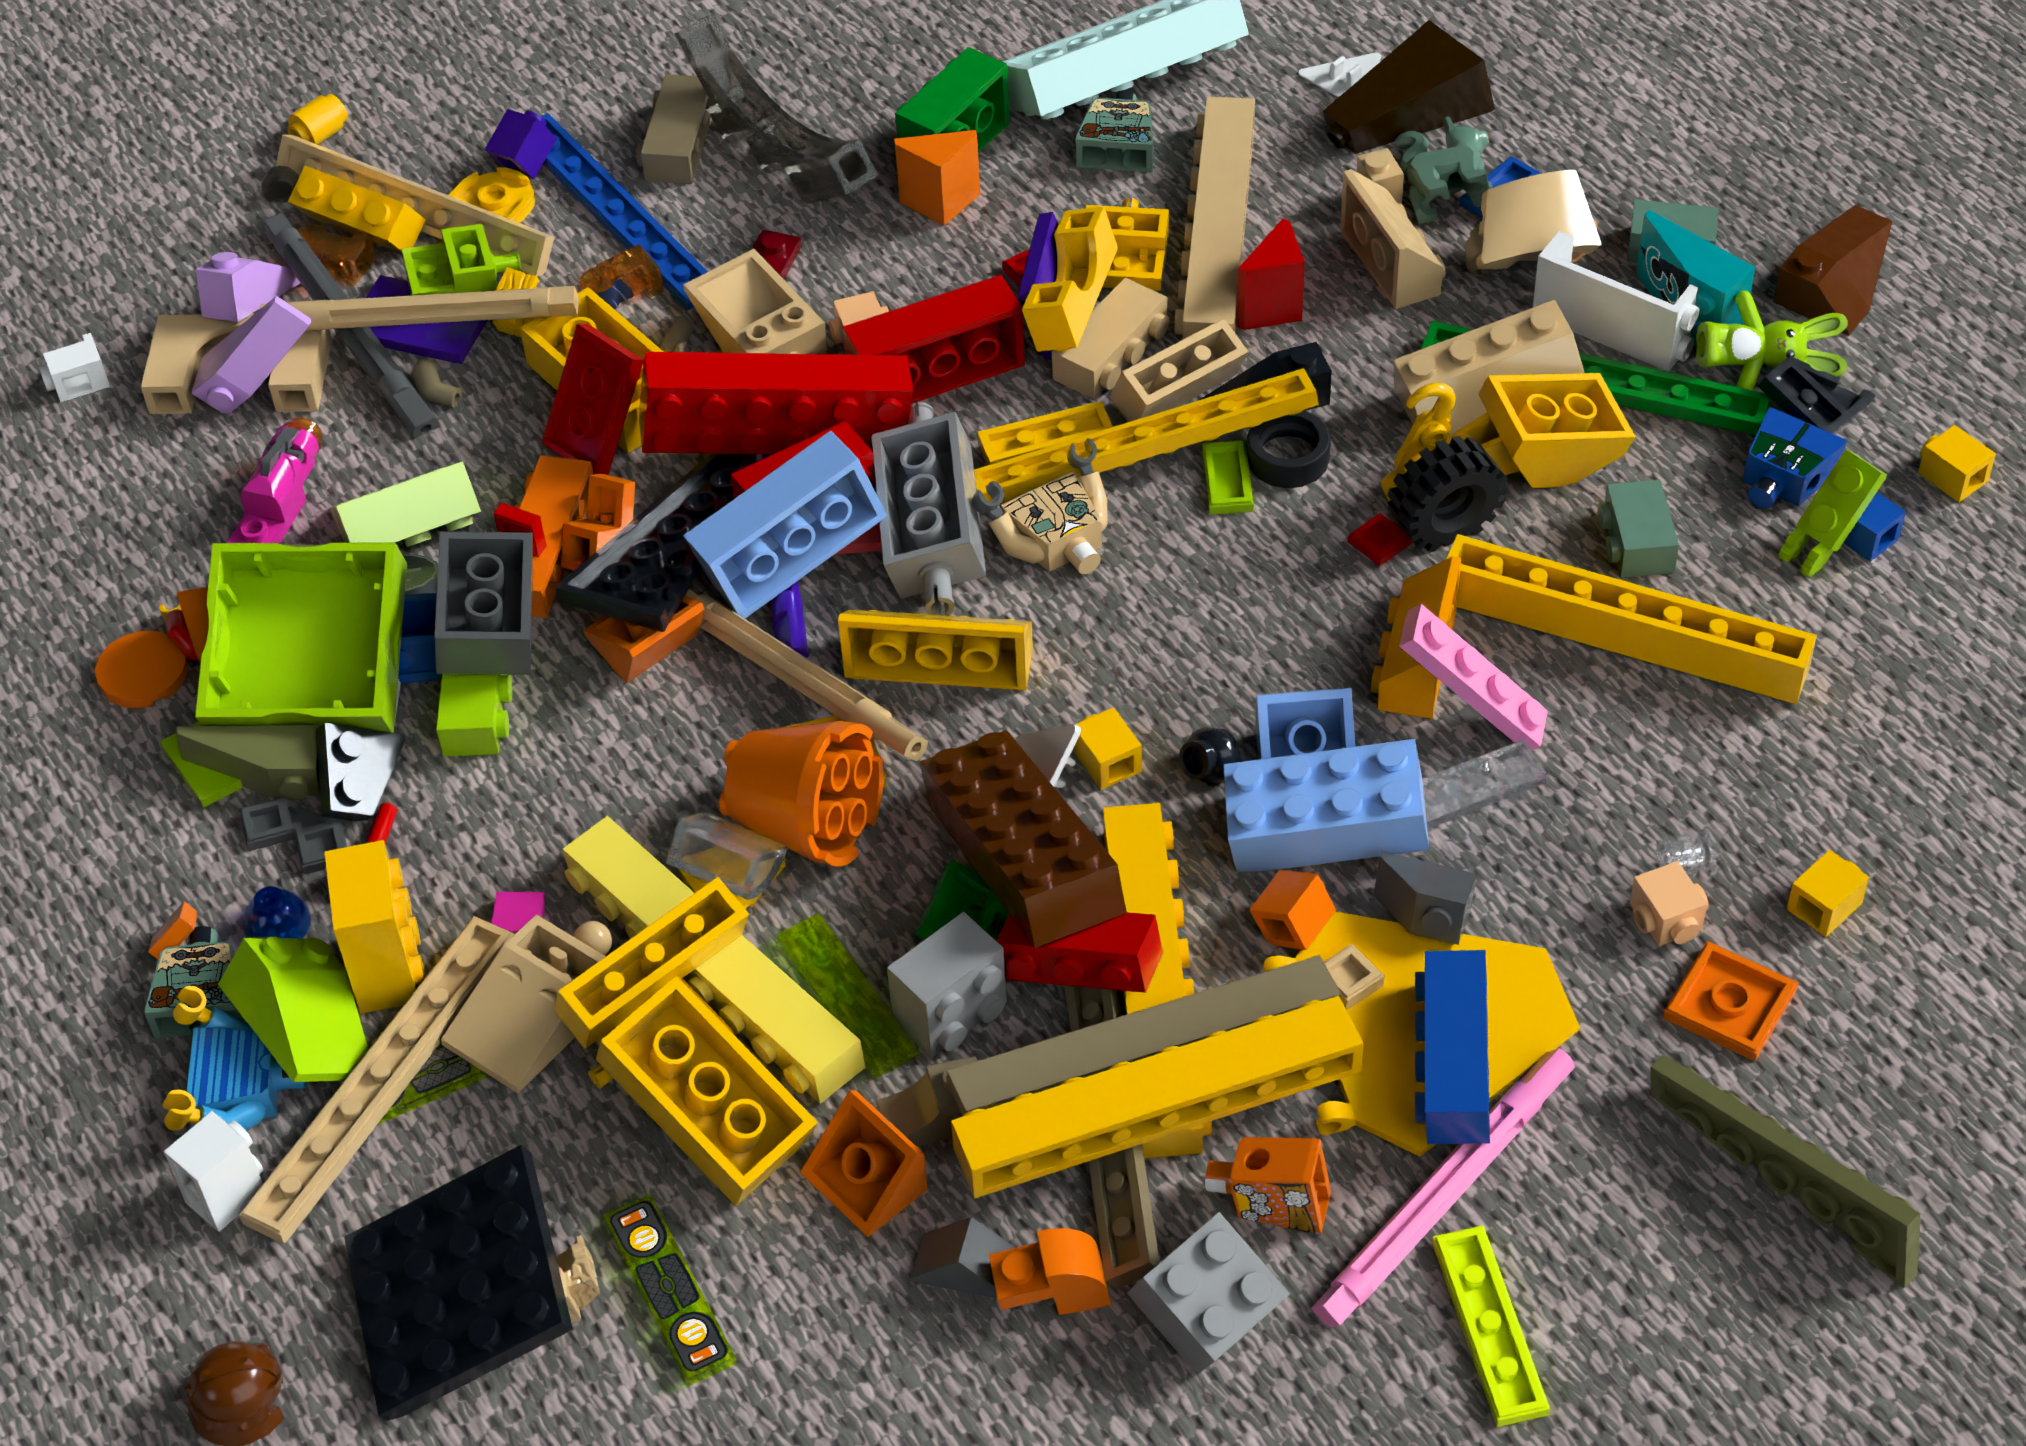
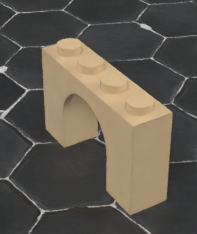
(185, 339)

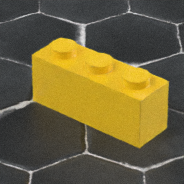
(356, 209)

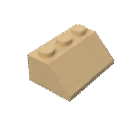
(1388, 242)

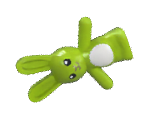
(1771, 344)

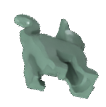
(1444, 170)

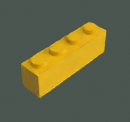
(649, 960)

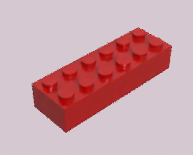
(766, 399)

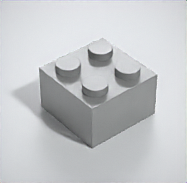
(948, 985)
(1208, 1293)

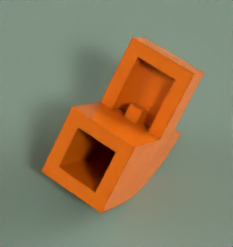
(608, 512)
(1059, 1267)

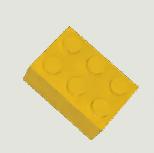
(374, 925)

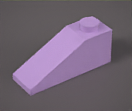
(237, 286)
(248, 355)

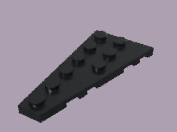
(648, 563)

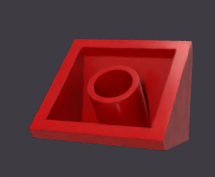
(1272, 281)

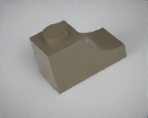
(926, 1107)

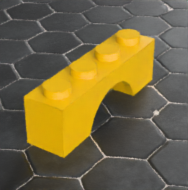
(1062, 308)

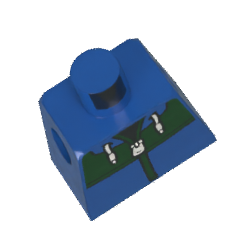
(1789, 459)

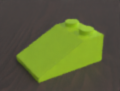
(297, 1005)

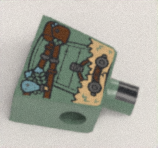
(1116, 134)
(195, 964)

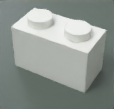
(215, 1169)

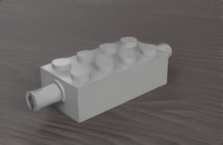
(928, 493)

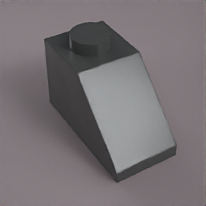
(1425, 896)

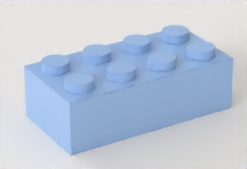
(786, 525)
(1325, 806)

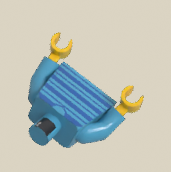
(227, 1069)

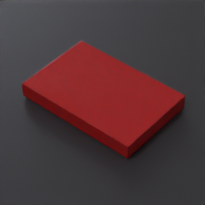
(592, 399)

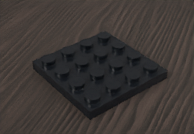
(456, 1284)

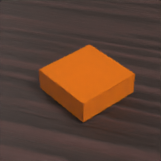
(174, 930)

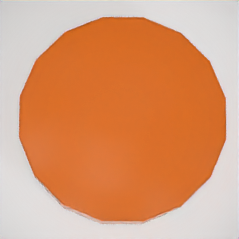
(140, 669)

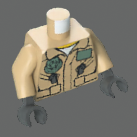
(1055, 521)

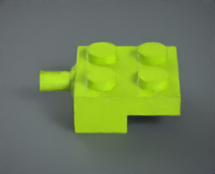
(456, 264)

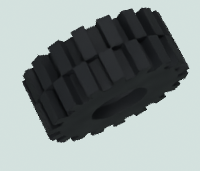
(1447, 493)

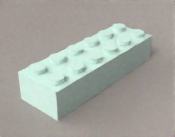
(1119, 52)

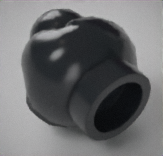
(1206, 754)

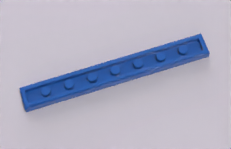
(620, 211)

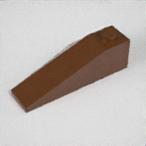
(1836, 268)

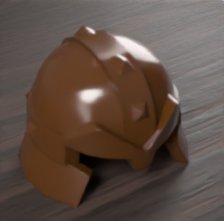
(232, 1393)

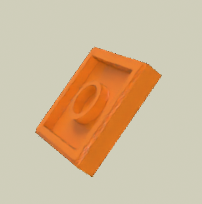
(1730, 1000)

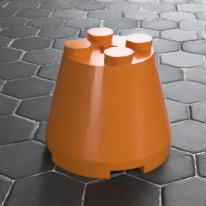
(805, 787)

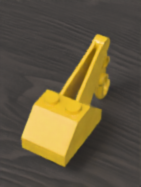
(1534, 424)

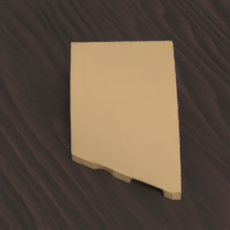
(1528, 214)

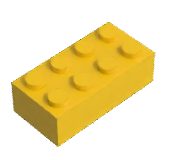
(549, 340)
(706, 1090)

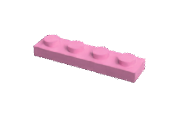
(1473, 677)

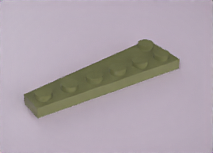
(1881, 1224)

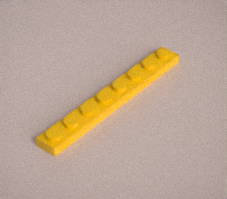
(1156, 433)

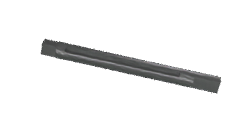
(359, 340)

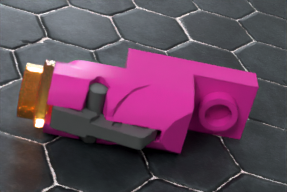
(275, 487)

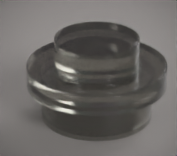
(279, 184)

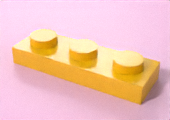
(1041, 432)

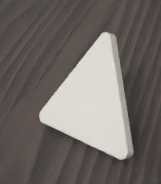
(1340, 74)
(1051, 750)

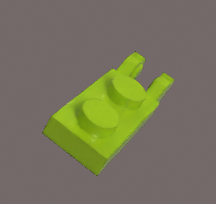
(1833, 511)

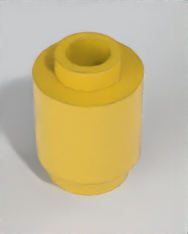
(318, 119)

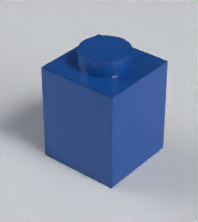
(1876, 528)

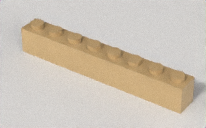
(1218, 215)

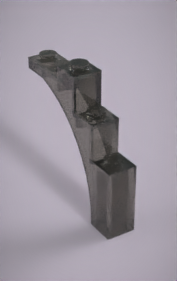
(742, 109)

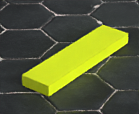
(1490, 1326)

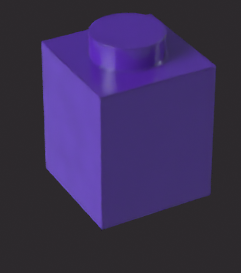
(521, 142)

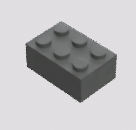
(484, 603)

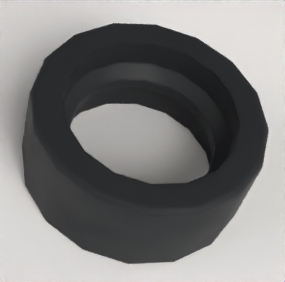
(1289, 472)

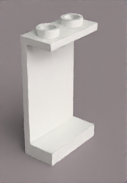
(1613, 311)

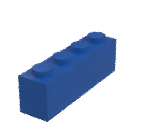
(1455, 1047)

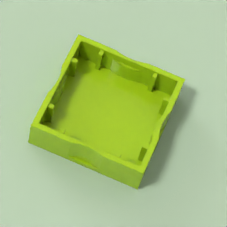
(303, 635)

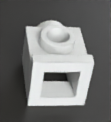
(74, 370)

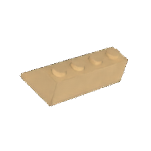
(1516, 345)

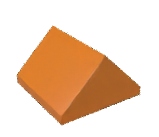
(938, 173)
(634, 648)
(866, 1165)

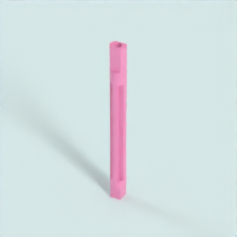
(1440, 1191)

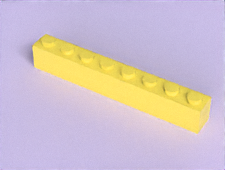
(737, 981)

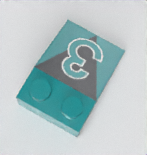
(1675, 258)

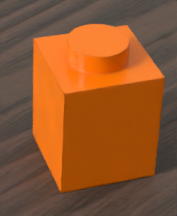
(1293, 909)

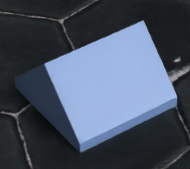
(1304, 722)

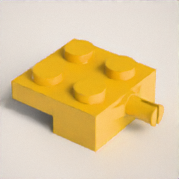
(1141, 244)

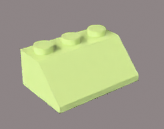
(409, 508)

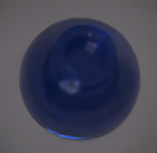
(276, 914)

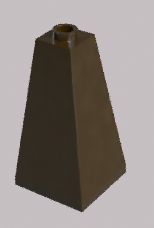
(1411, 91)

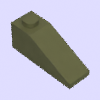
(264, 757)

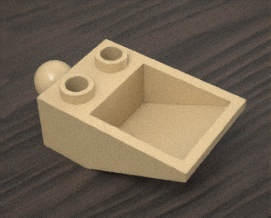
(755, 309)
(510, 1015)

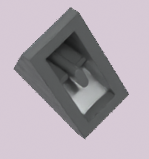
(959, 1257)

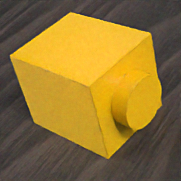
(1956, 463)
(1108, 748)
(1827, 892)

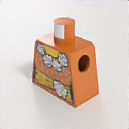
(1276, 1182)

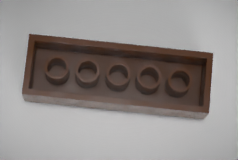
(1023, 838)

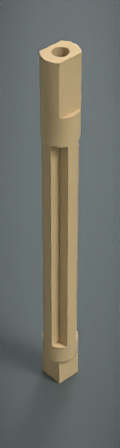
(439, 308)
(807, 677)

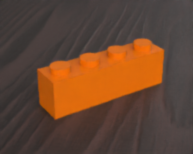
(559, 496)

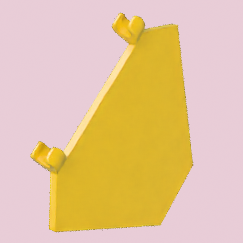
(1524, 1022)

